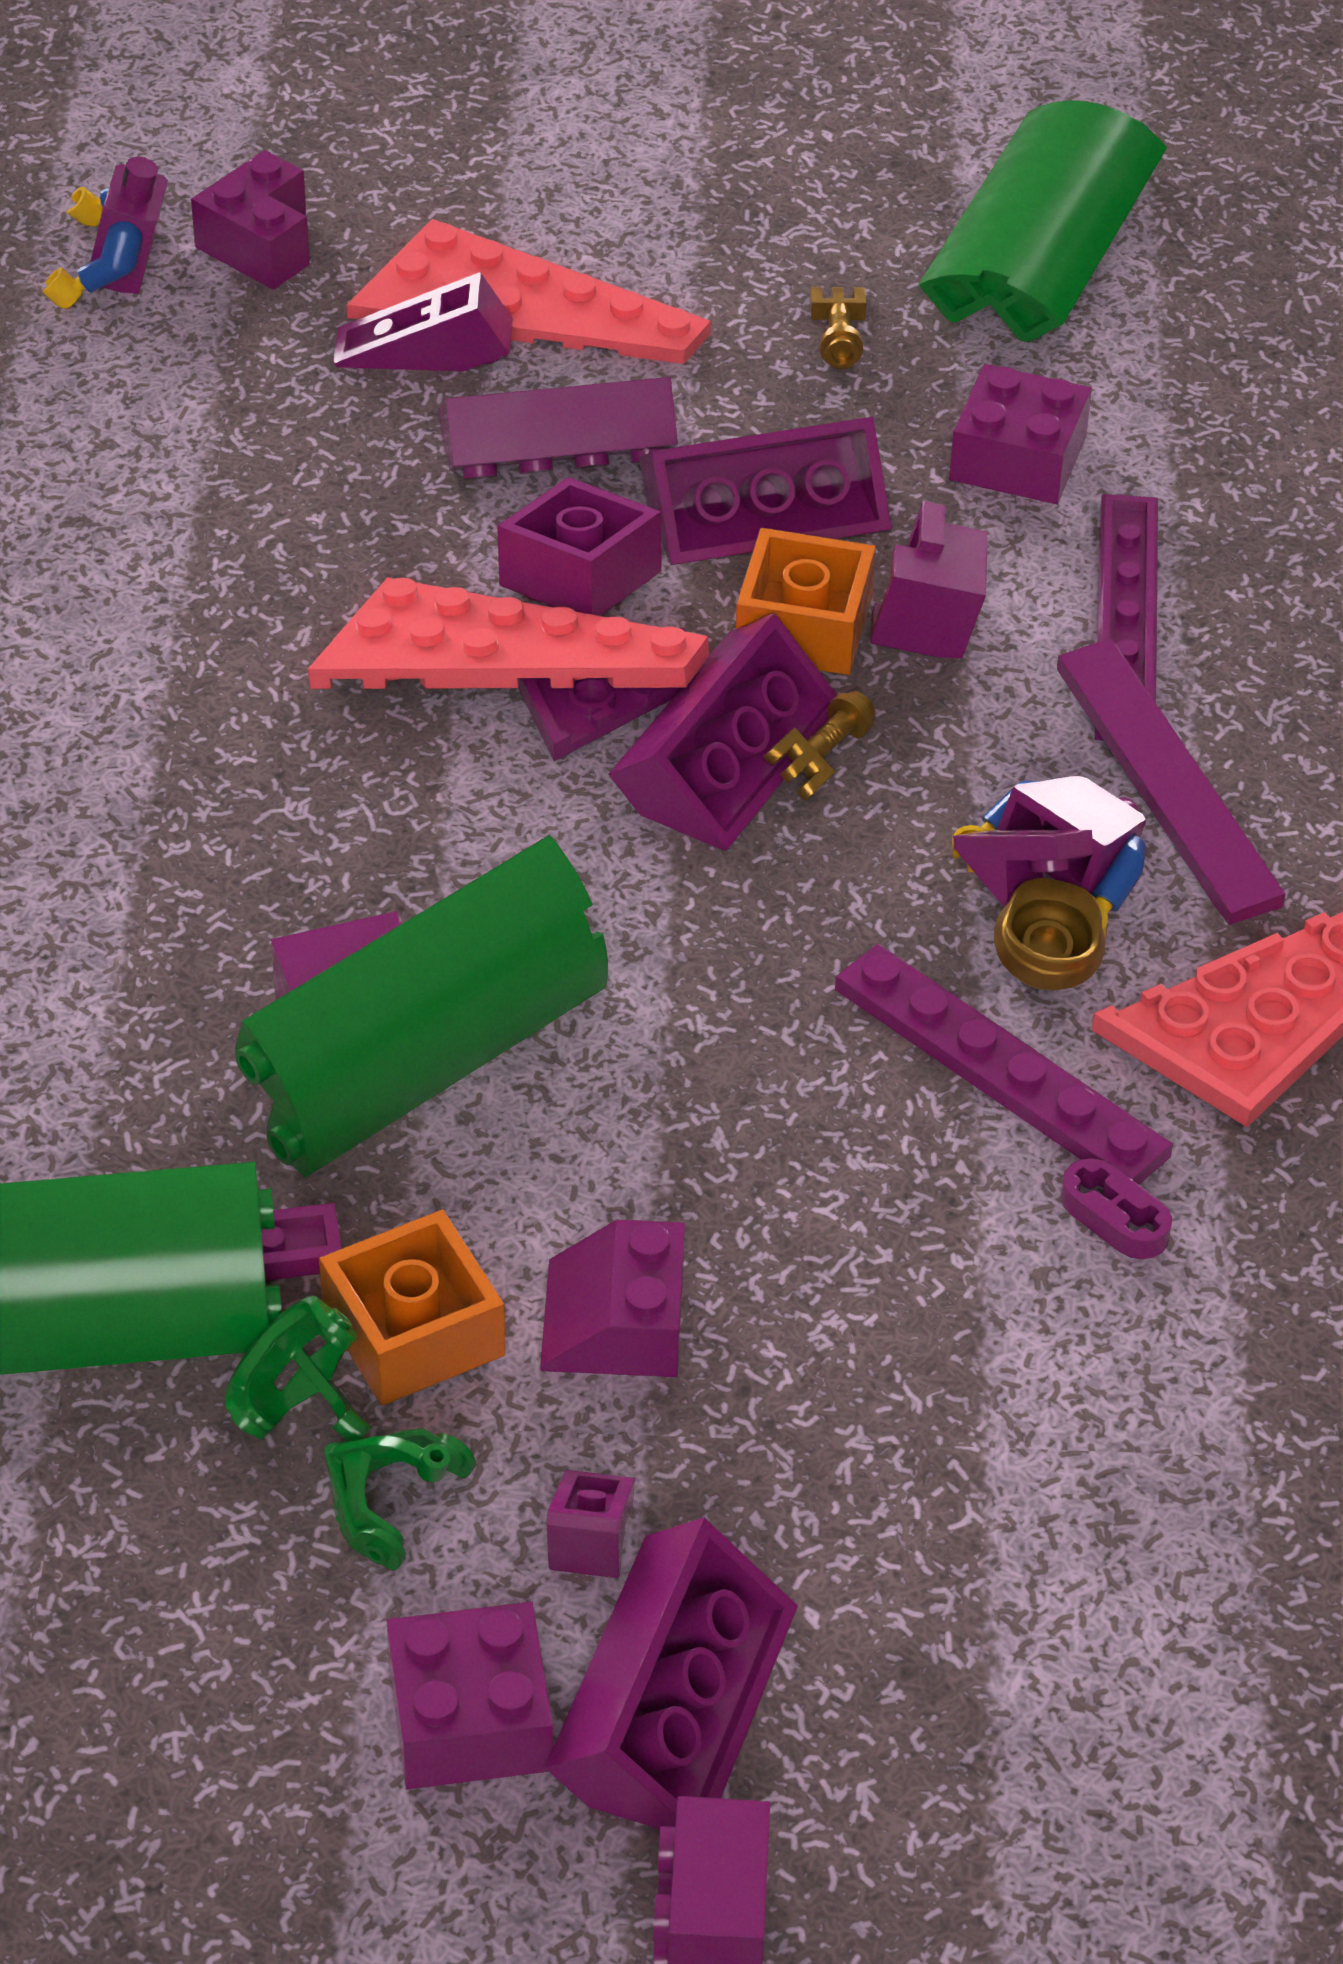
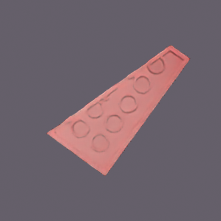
(539, 295)
(492, 641)
(1243, 1020)

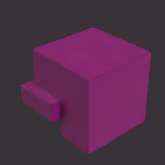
(933, 588)

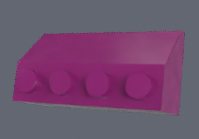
(557, 425)
(790, 480)
(704, 752)
(673, 1678)

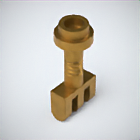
(840, 344)
(848, 714)

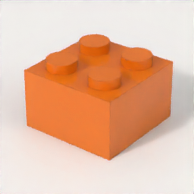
(816, 591)
(415, 1305)

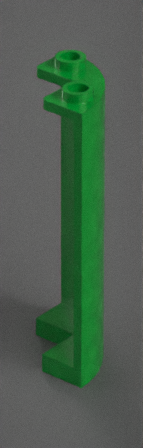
(1044, 216)
(423, 1006)
(133, 1267)

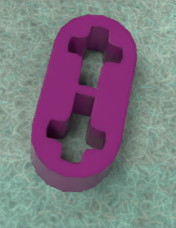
(1113, 1211)

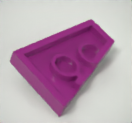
(588, 711)

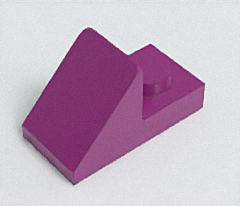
(1014, 856)
(589, 1523)

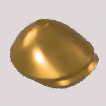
(1050, 934)

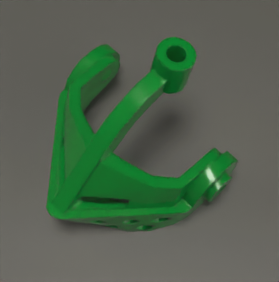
(251, 1393)
(354, 1461)

